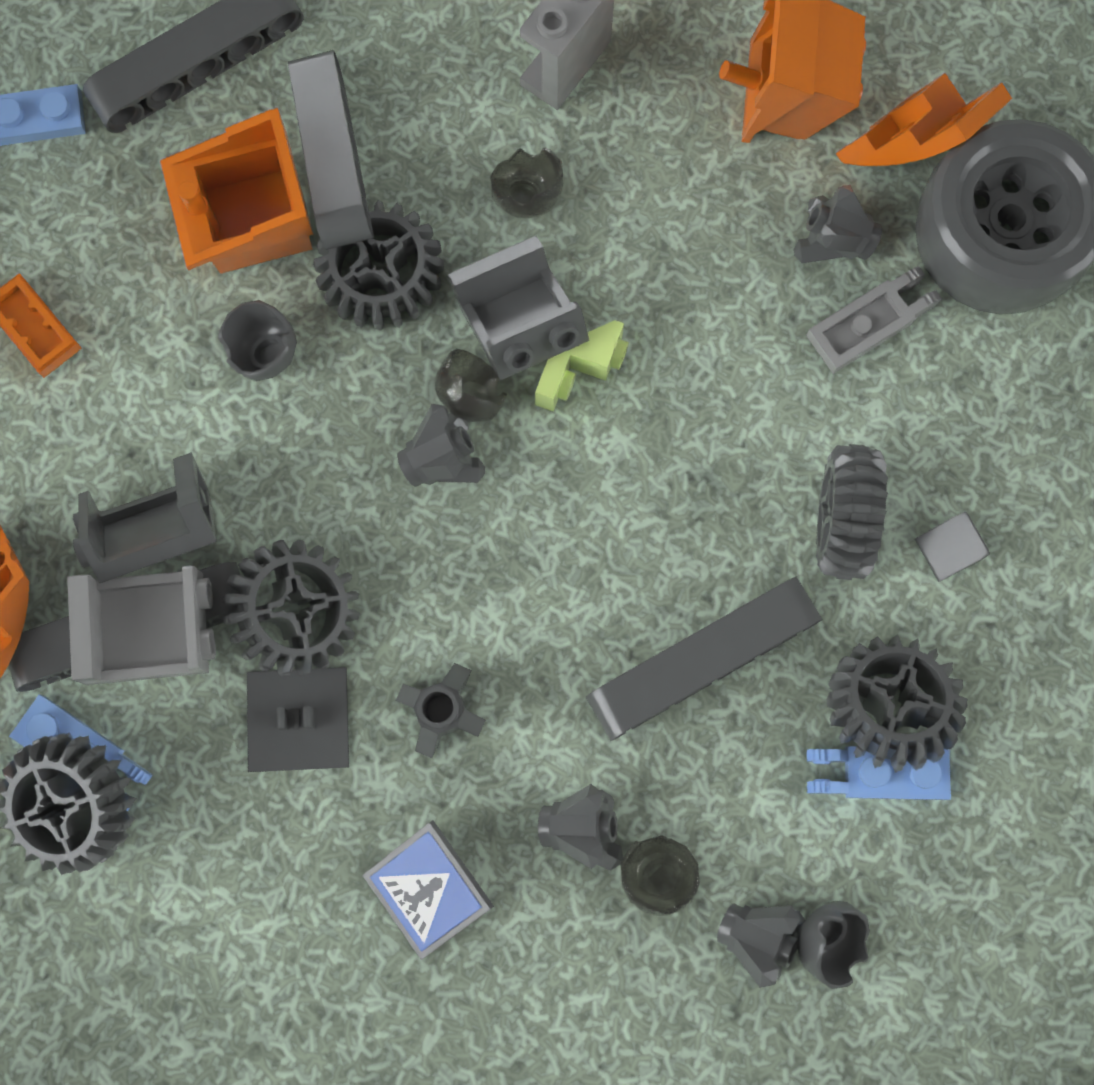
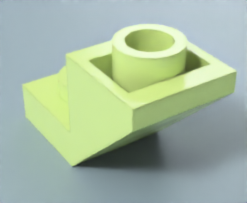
(593, 358)

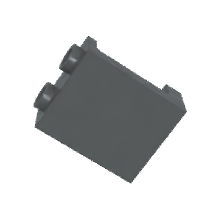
(518, 308)
(146, 528)

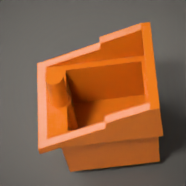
(800, 68)
(238, 196)

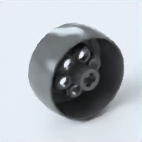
(973, 253)

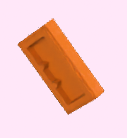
(34, 327)

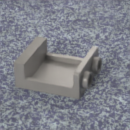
(569, 42)
(140, 626)

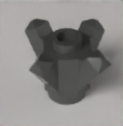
(838, 229)
(440, 451)
(441, 709)
(583, 828)
(761, 939)

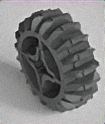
(407, 240)
(851, 512)
(292, 626)
(936, 709)
(65, 772)

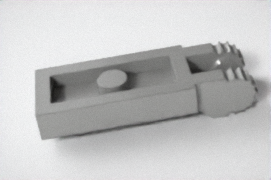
(869, 321)

